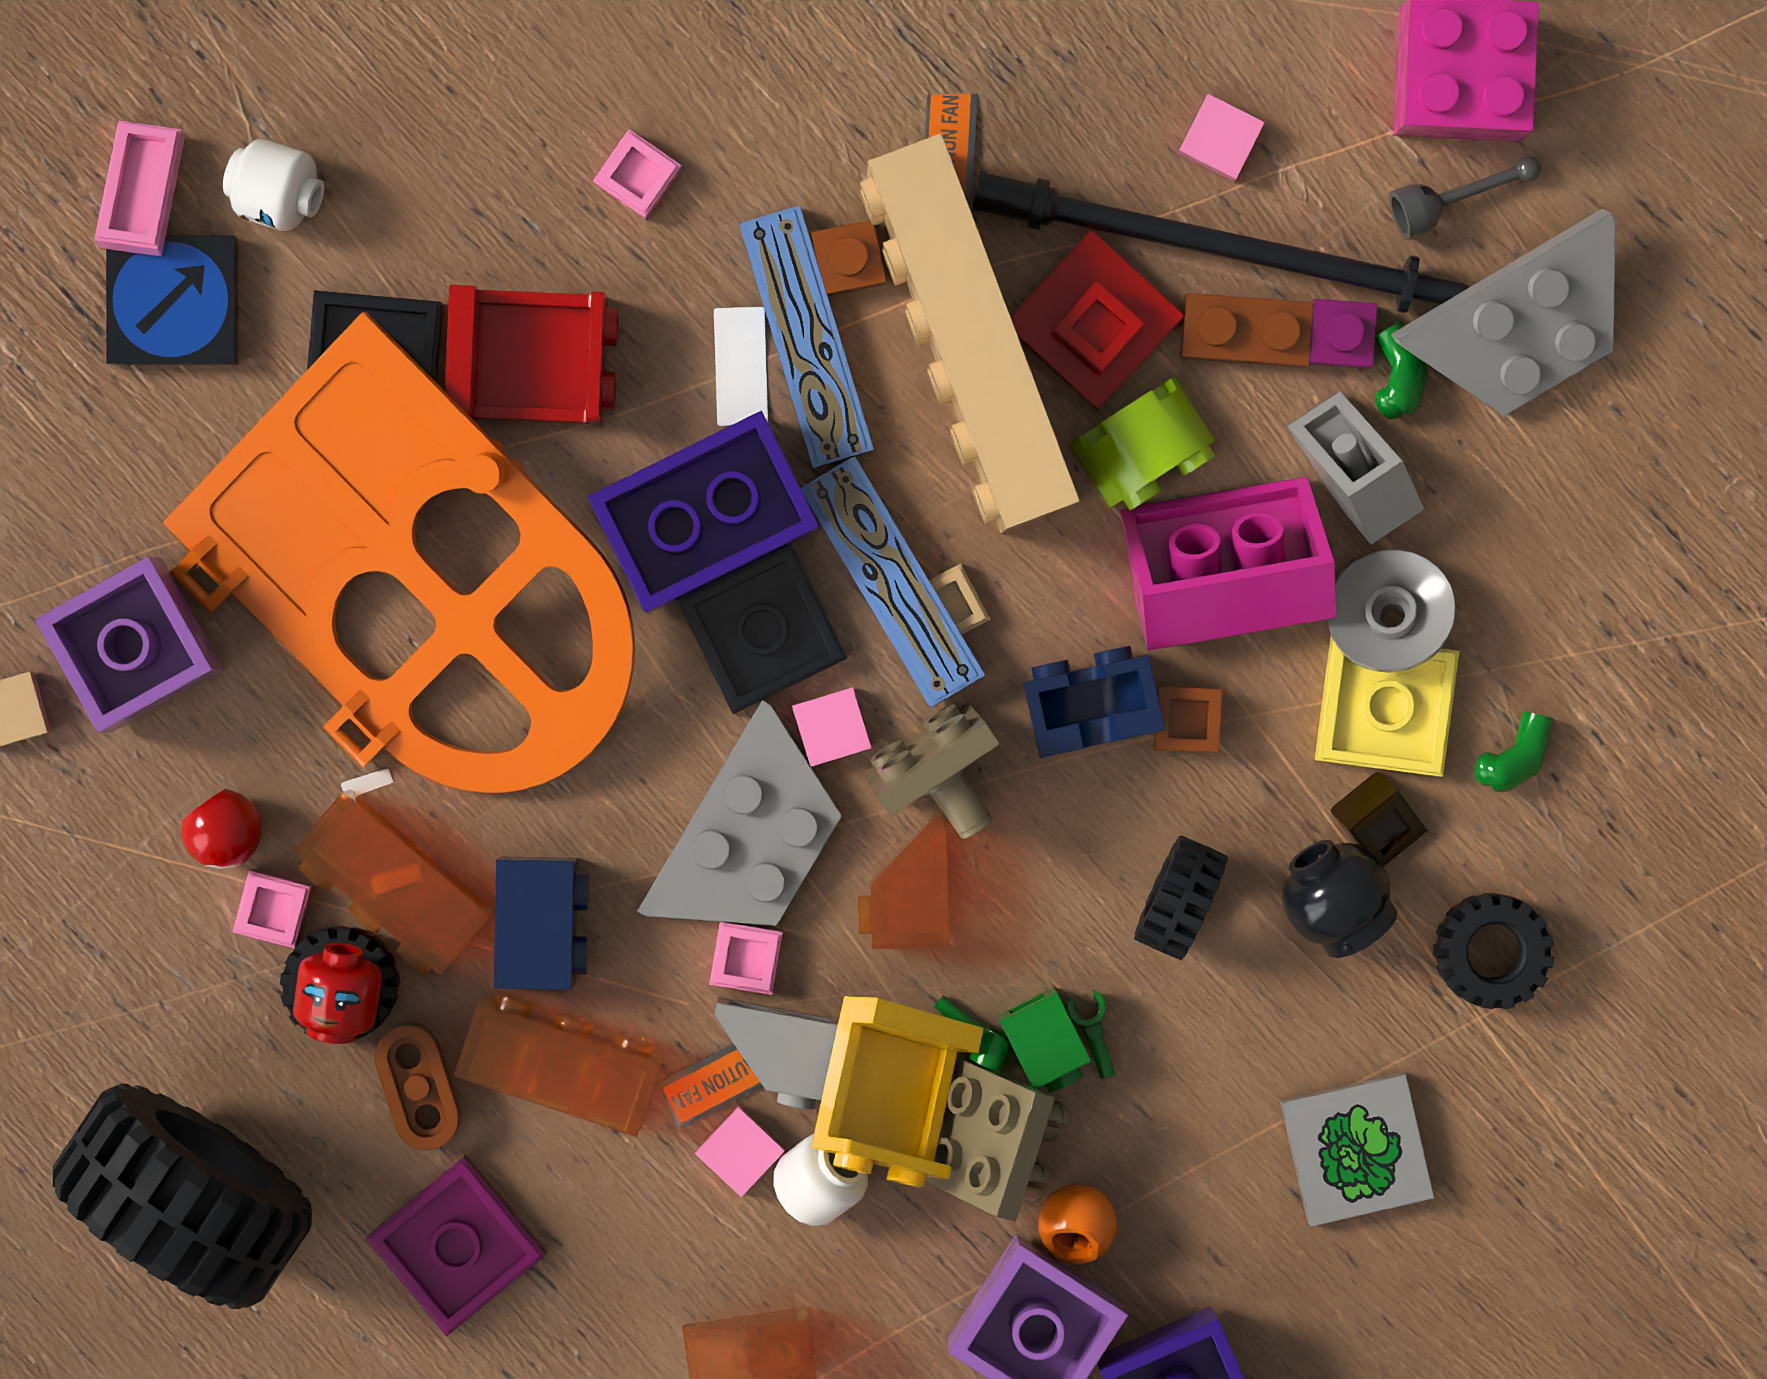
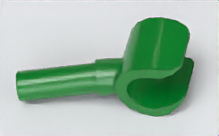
(1095, 1035)
(994, 1044)

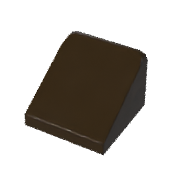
(1378, 818)

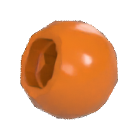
(1077, 1224)

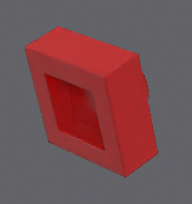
(1098, 327)

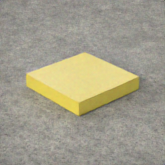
(1387, 717)

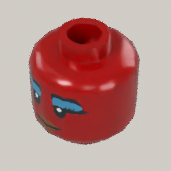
(337, 994)

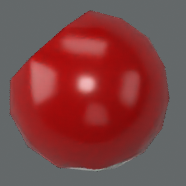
(222, 830)

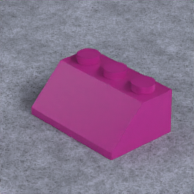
(1229, 563)

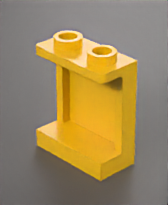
(890, 1088)

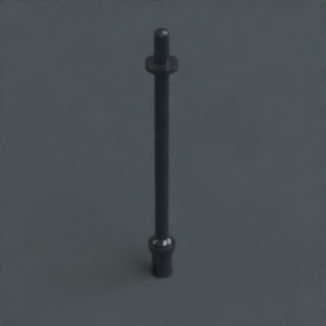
(1043, 205)

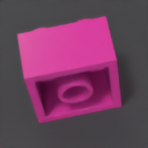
(1466, 69)

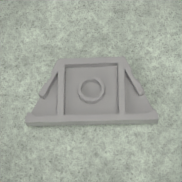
(1527, 320)
(748, 835)

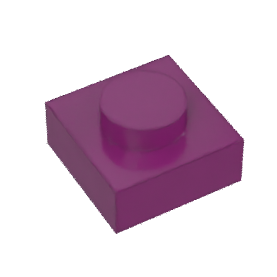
(1343, 333)

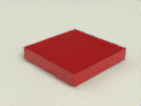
(1052, 300)

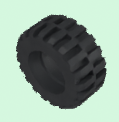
(181, 1196)

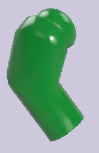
(1405, 380)
(1520, 761)

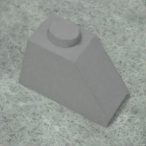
(1357, 467)
(782, 1048)

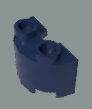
(1092, 703)

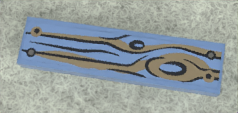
(806, 337)
(892, 582)

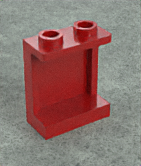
(530, 355)

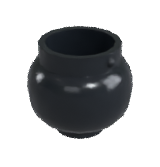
(1338, 897)

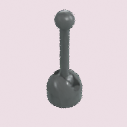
(1419, 207)

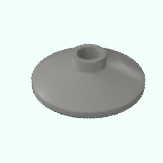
(1392, 583)

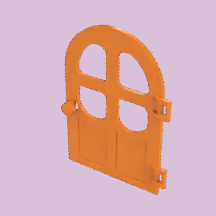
(336, 492)

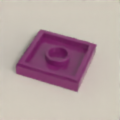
(456, 1245)

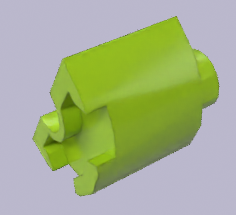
(1143, 444)

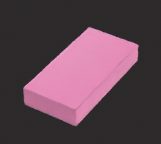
(139, 188)

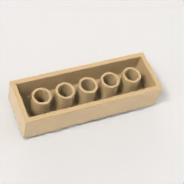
(969, 333)

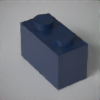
(538, 923)

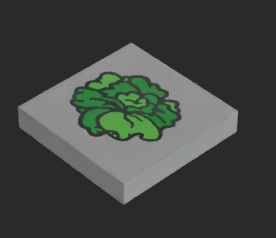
(1356, 1149)

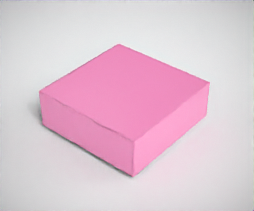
(1221, 137)
(637, 174)
(831, 727)
(273, 908)
(746, 957)
(740, 1151)

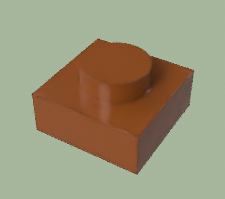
(848, 257)
(1189, 719)

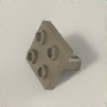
(936, 767)
(993, 1140)

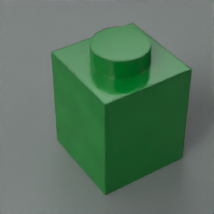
(1045, 1041)

